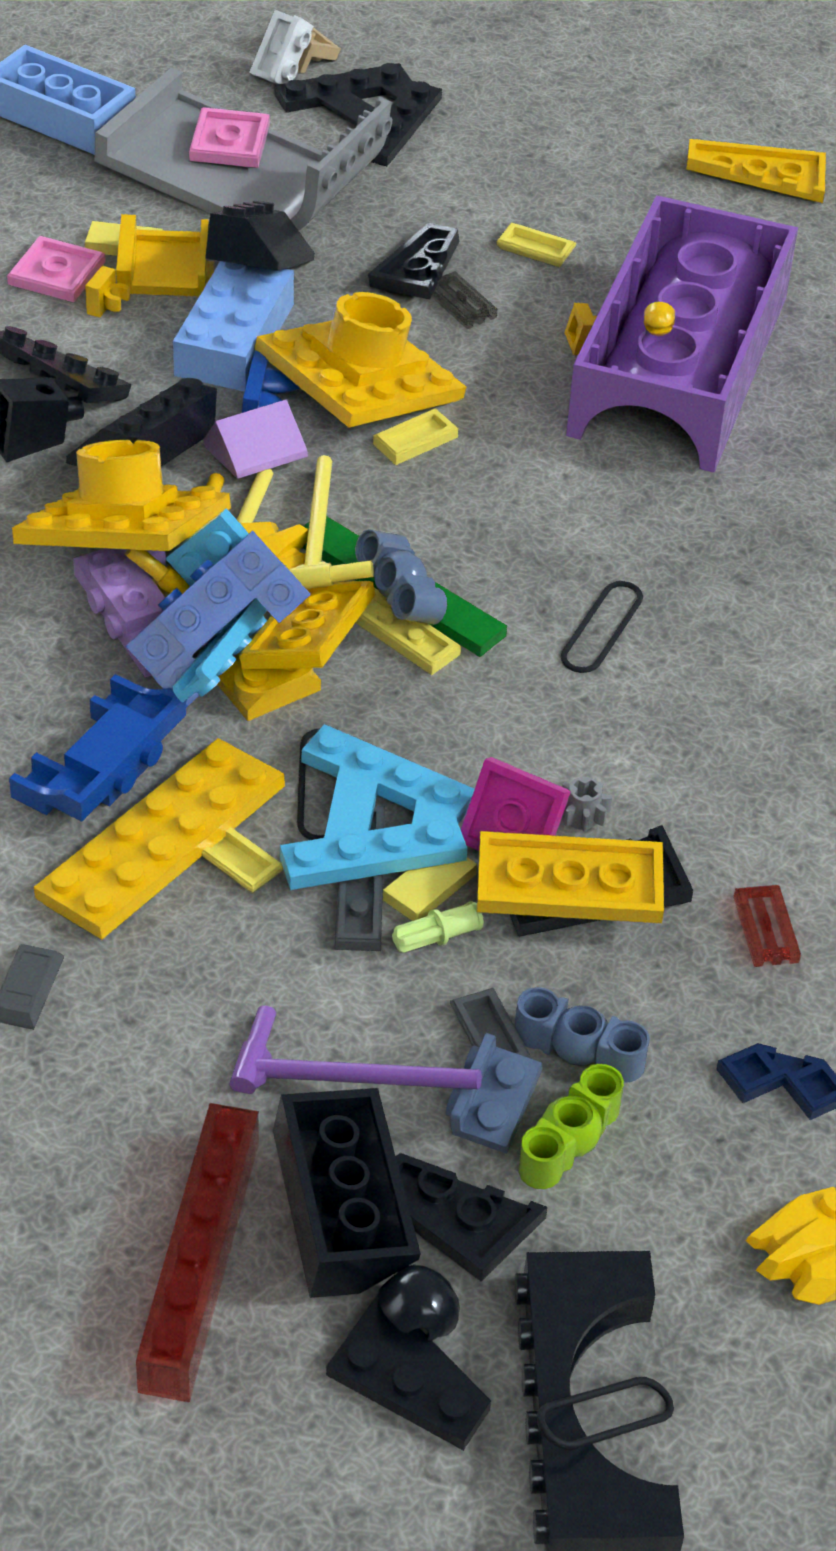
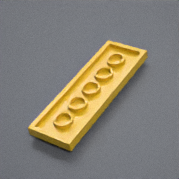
(158, 838)

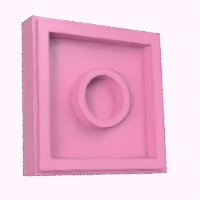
(229, 137)
(56, 268)

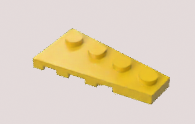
(771, 168)

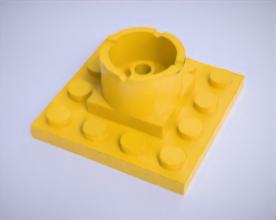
(361, 362)
(122, 504)

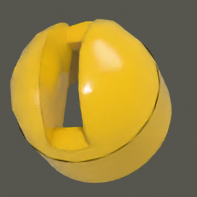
(659, 318)

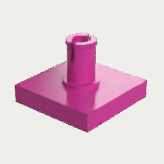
(512, 803)

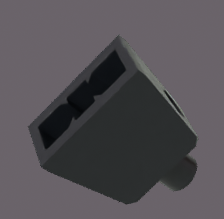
(34, 416)

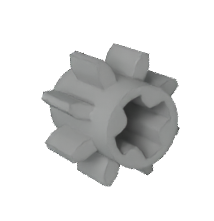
(586, 803)

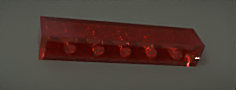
(197, 1254)

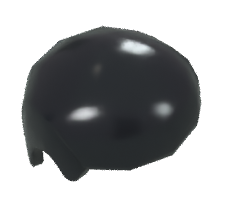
(420, 1299)

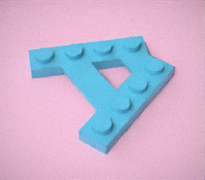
(349, 845)

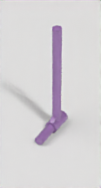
(256, 1065)

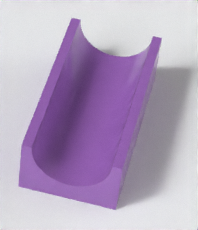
(727, 291)

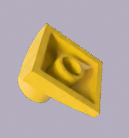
(265, 690)

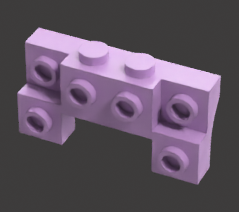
(120, 593)

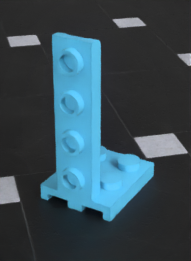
(213, 543)

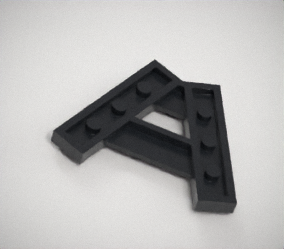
(345, 93)

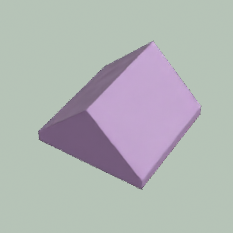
(256, 440)

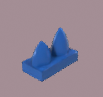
(264, 383)

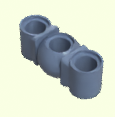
(401, 577)
(580, 1033)

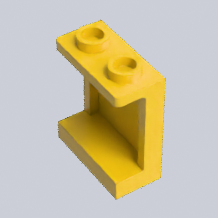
(163, 260)

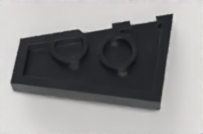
(417, 263)
(464, 1221)
(409, 1378)

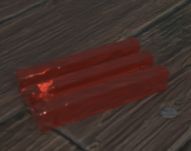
(773, 952)

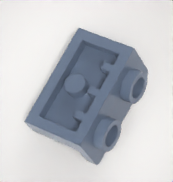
(496, 1109)

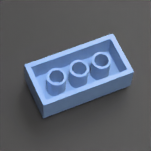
(59, 97)
(226, 319)

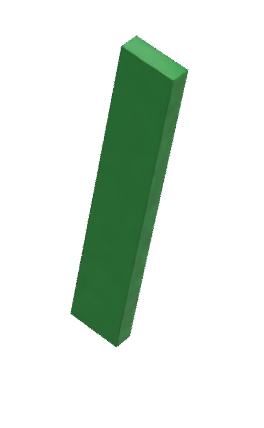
(462, 620)

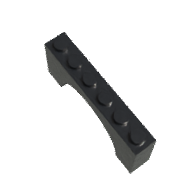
(584, 1496)

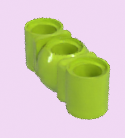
(570, 1126)

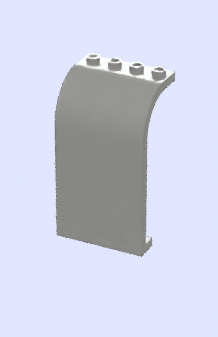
(154, 138)

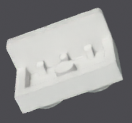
(281, 48)

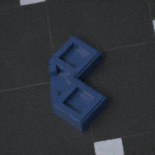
(762, 1069)

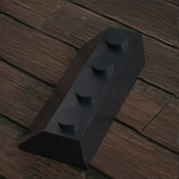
(256, 237)
(171, 419)
(343, 1190)

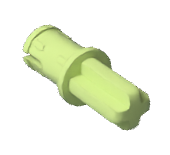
(437, 927)

